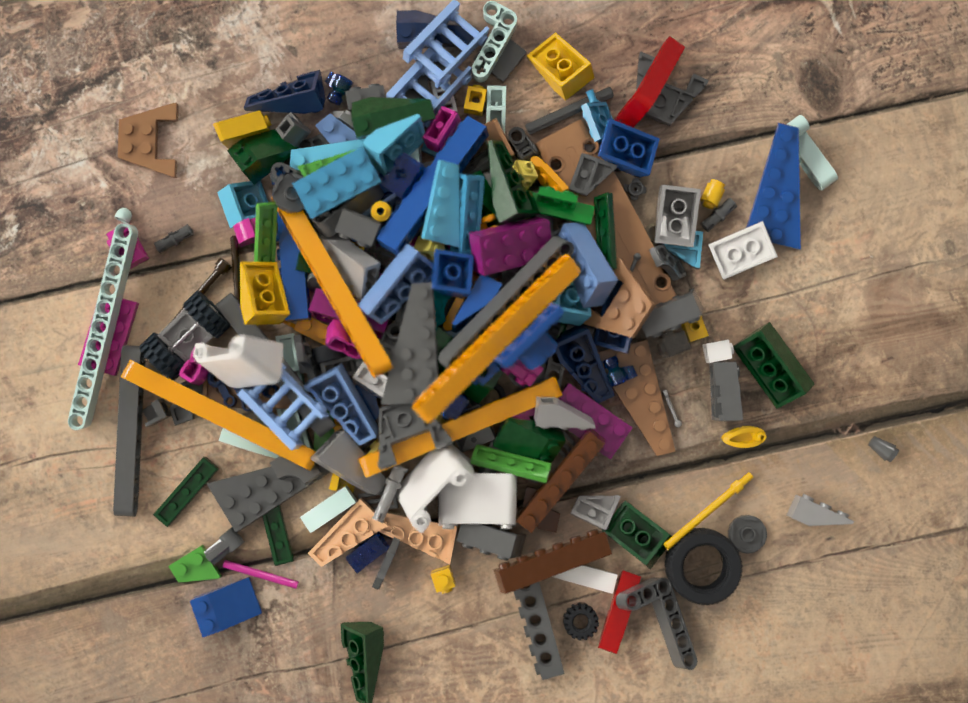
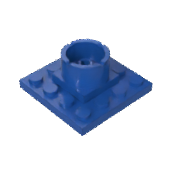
(534, 342)

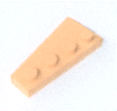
(347, 533)
(433, 541)

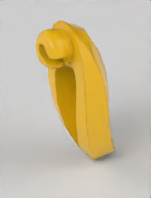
(744, 437)

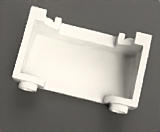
(245, 364)
(429, 479)
(484, 500)

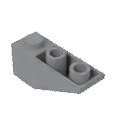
(556, 413)
(812, 514)

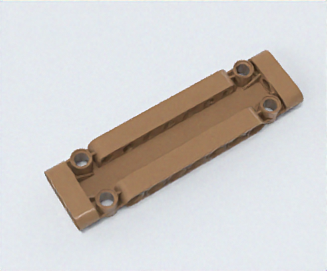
(630, 236)

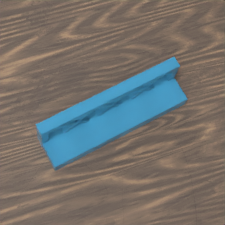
(470, 210)

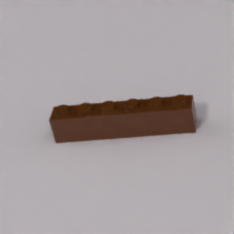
(560, 480)
(552, 561)

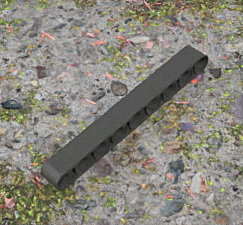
(505, 298)
(231, 310)
(128, 438)

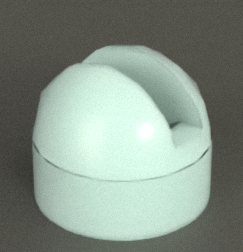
(123, 215)

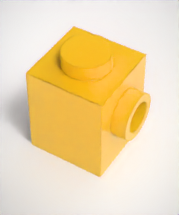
(695, 330)
(443, 579)

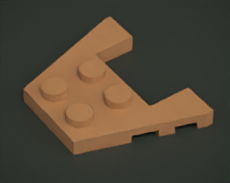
(140, 138)
(628, 308)

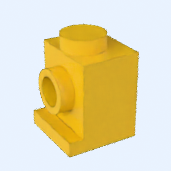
(470, 107)

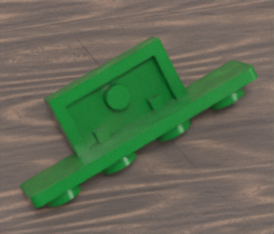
(563, 205)

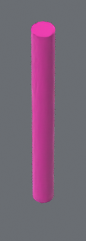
(260, 574)

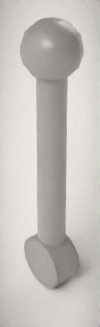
(678, 423)

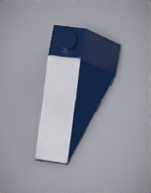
(412, 22)
(300, 96)
(610, 339)
(580, 357)

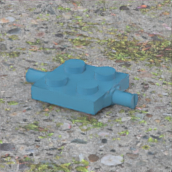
(596, 115)

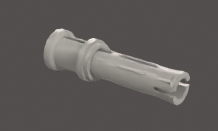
(393, 483)

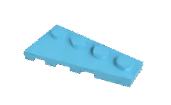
(311, 154)
(443, 208)

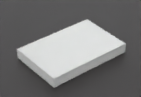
(742, 250)

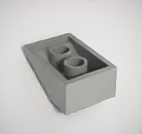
(677, 215)

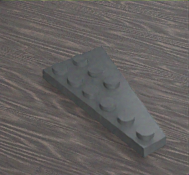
(416, 349)
(255, 494)

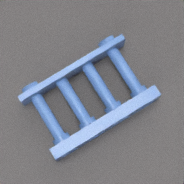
(438, 25)
(409, 80)
(278, 424)

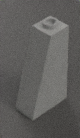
(354, 265)
(341, 457)

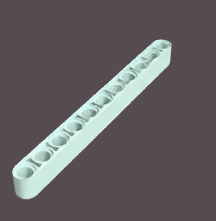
(110, 320)

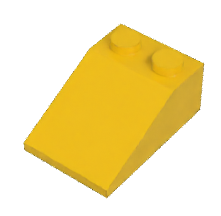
(561, 66)
(262, 294)

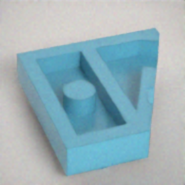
(690, 255)

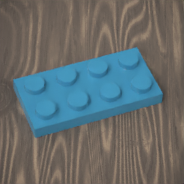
(337, 182)

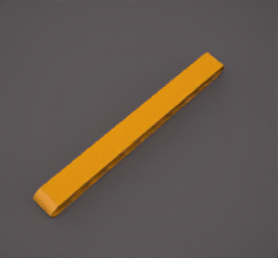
(337, 292)
(496, 338)
(215, 413)
(467, 423)

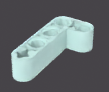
(491, 44)
(811, 158)

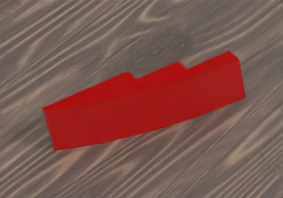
(617, 618)

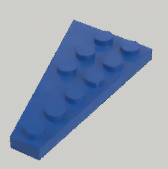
(779, 190)

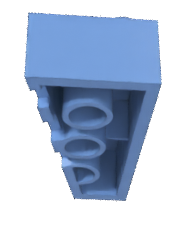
(596, 275)
(344, 403)

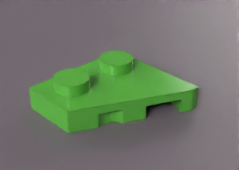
(194, 567)

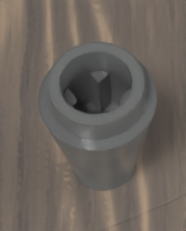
(884, 449)

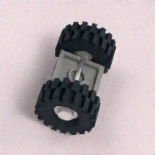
(176, 341)

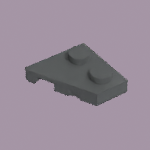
(589, 174)

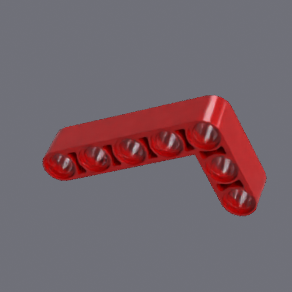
(652, 83)

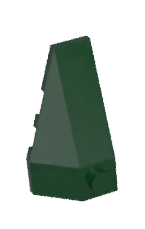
(379, 112)
(508, 192)
(365, 650)

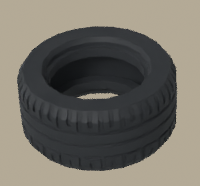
(727, 580)

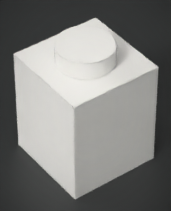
(718, 351)

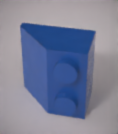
(452, 273)

